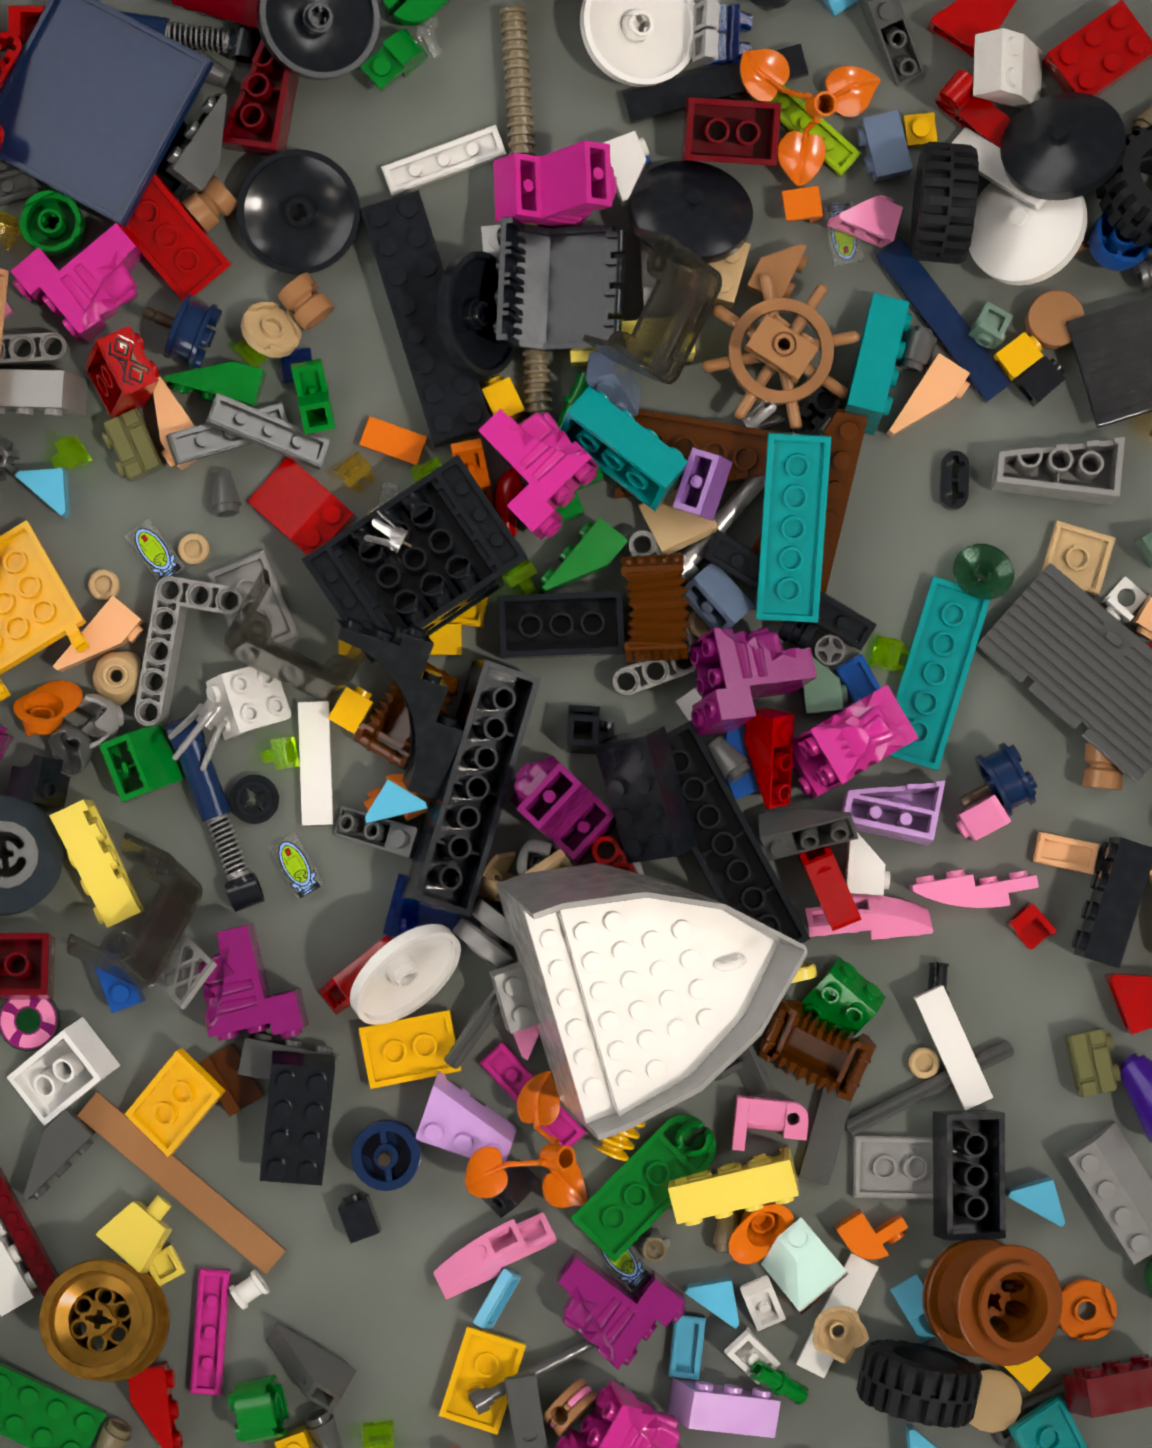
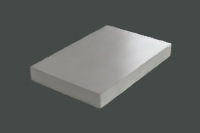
(243, 576)
(892, 1167)

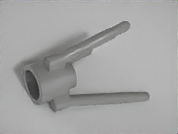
(207, 716)

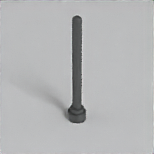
(484, 1397)

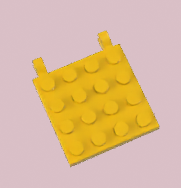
(33, 602)

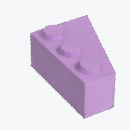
(897, 812)
(461, 1123)
(724, 1408)

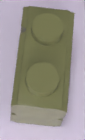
(132, 445)
(1092, 1061)

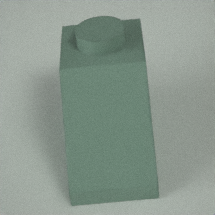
(824, 692)

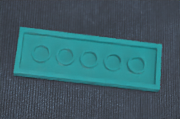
(793, 527)
(938, 668)

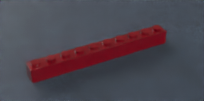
(25, 1237)

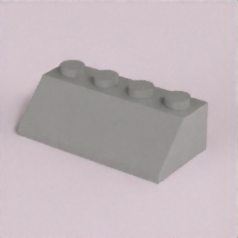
(1116, 1188)

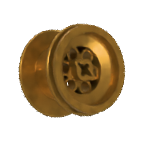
(144, 1326)

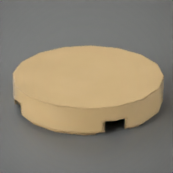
(270, 329)
(997, 1402)

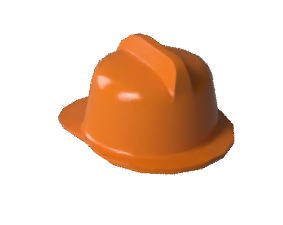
(47, 706)
(758, 1232)

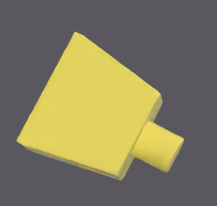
(138, 1233)

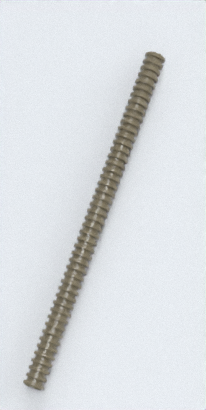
(521, 142)

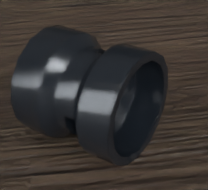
(797, 632)

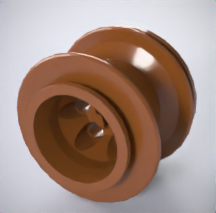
(966, 1291)

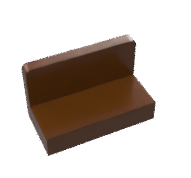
(239, 1089)

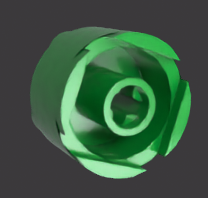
(36, 225)
(259, 1409)

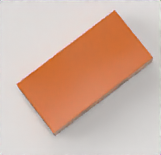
(393, 441)

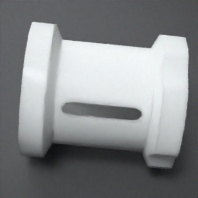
(249, 1289)

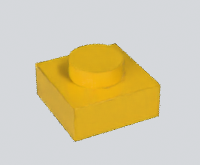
(919, 129)

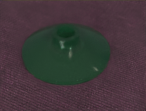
(987, 561)

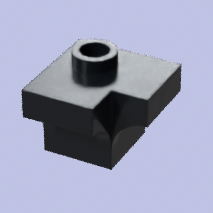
(586, 729)
(39, 782)
(520, 1184)

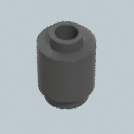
(918, 349)

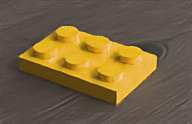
(408, 1048)
(175, 1102)
(481, 1363)

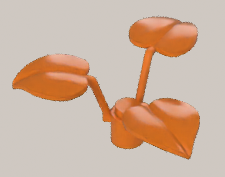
(847, 94)
(564, 1183)

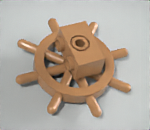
(781, 350)

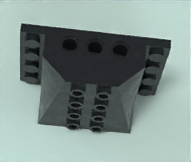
(452, 565)

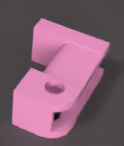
(767, 1115)

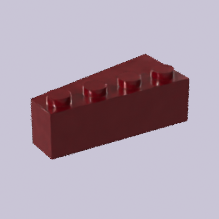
(263, 109)

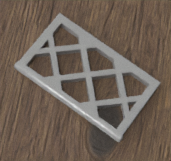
(195, 980)

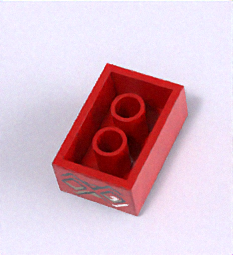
(1100, 52)
(121, 371)

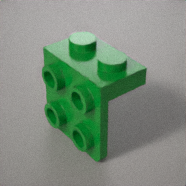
(844, 998)

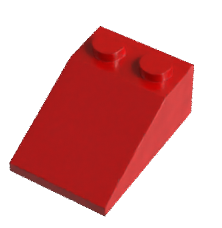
(301, 507)

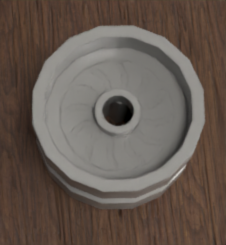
(488, 937)

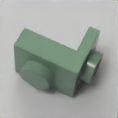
(990, 326)

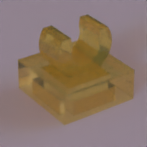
(9, 229)
(353, 469)

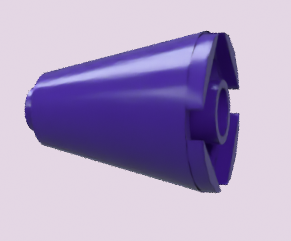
(1138, 1084)

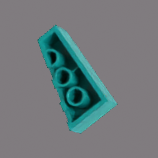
(877, 358)

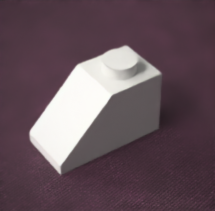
(628, 162)
(864, 869)

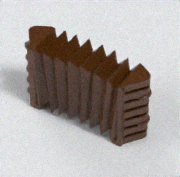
(657, 607)
(390, 729)
(815, 1050)

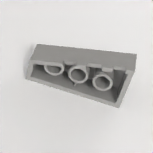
(42, 392)
(1066, 471)

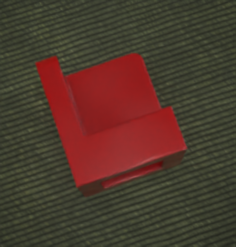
(23, 20)
(1031, 926)

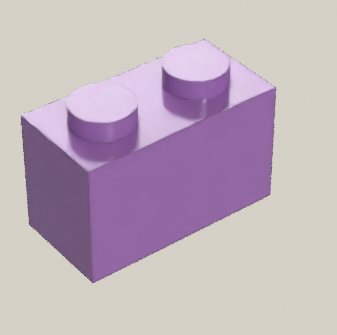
(702, 484)

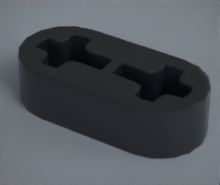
(961, 481)

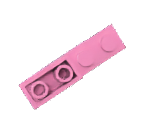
(961, 891)
(880, 915)
(487, 1254)

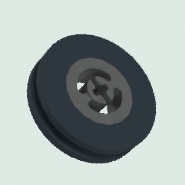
(39, 852)

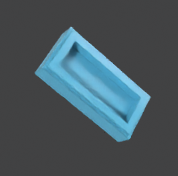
(497, 1298)
(687, 1347)

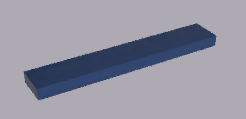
(942, 319)

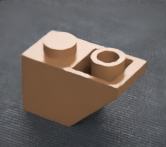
(781, 267)

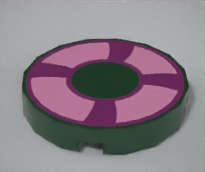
(29, 1023)

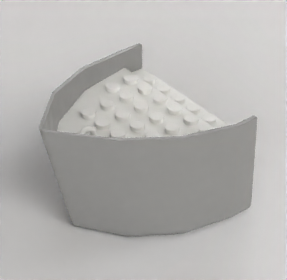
(635, 987)

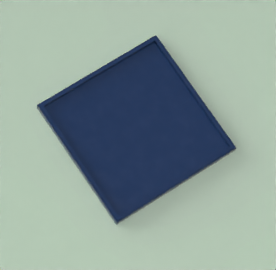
(97, 104)

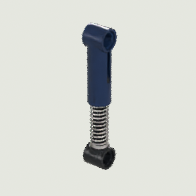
(238, 42)
(213, 807)

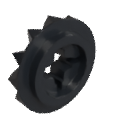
(239, 798)

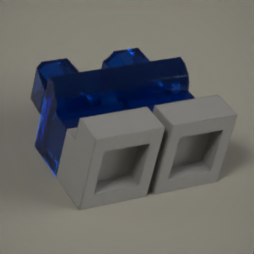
(718, 32)

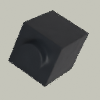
(1040, 380)
(359, 1217)

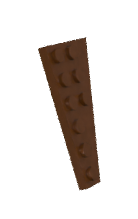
(846, 440)
(736, 443)

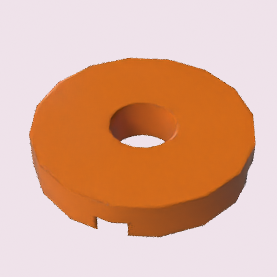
(1104, 1310)

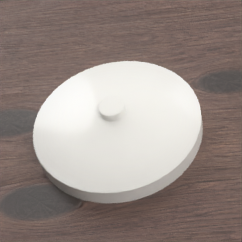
(638, 39)
(1025, 244)
(405, 974)

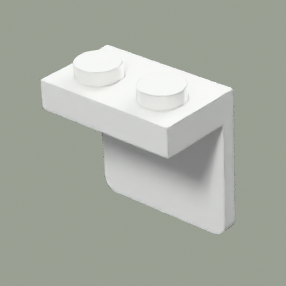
(250, 700)

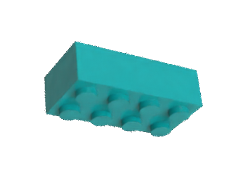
(624, 448)

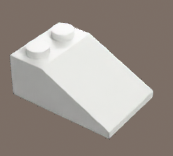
(1007, 68)
(63, 1071)

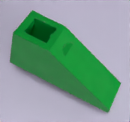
(229, 379)
(591, 555)

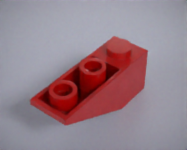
(770, 752)
(829, 887)
(153, 1401)

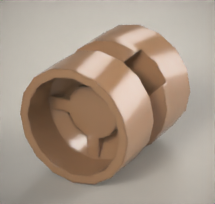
(210, 204)
(306, 302)
(1101, 771)

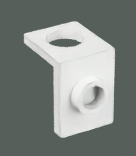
(1120, 612)

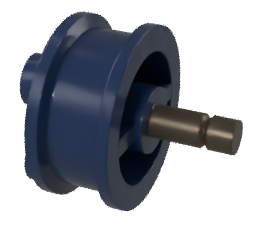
(189, 330)
(1003, 779)
(386, 1155)

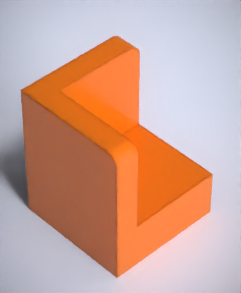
(802, 204)

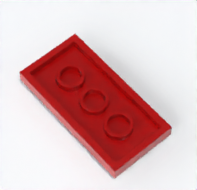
(174, 241)

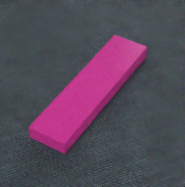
(512, 1076)
(210, 1331)

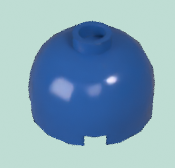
(1112, 249)

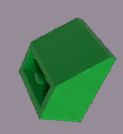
(141, 762)

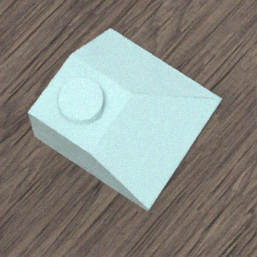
(802, 1264)

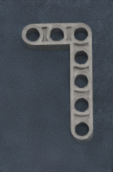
(39, 353)
(173, 639)
(638, 670)

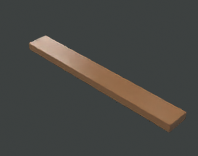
(182, 1183)

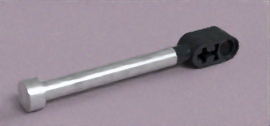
(754, 485)

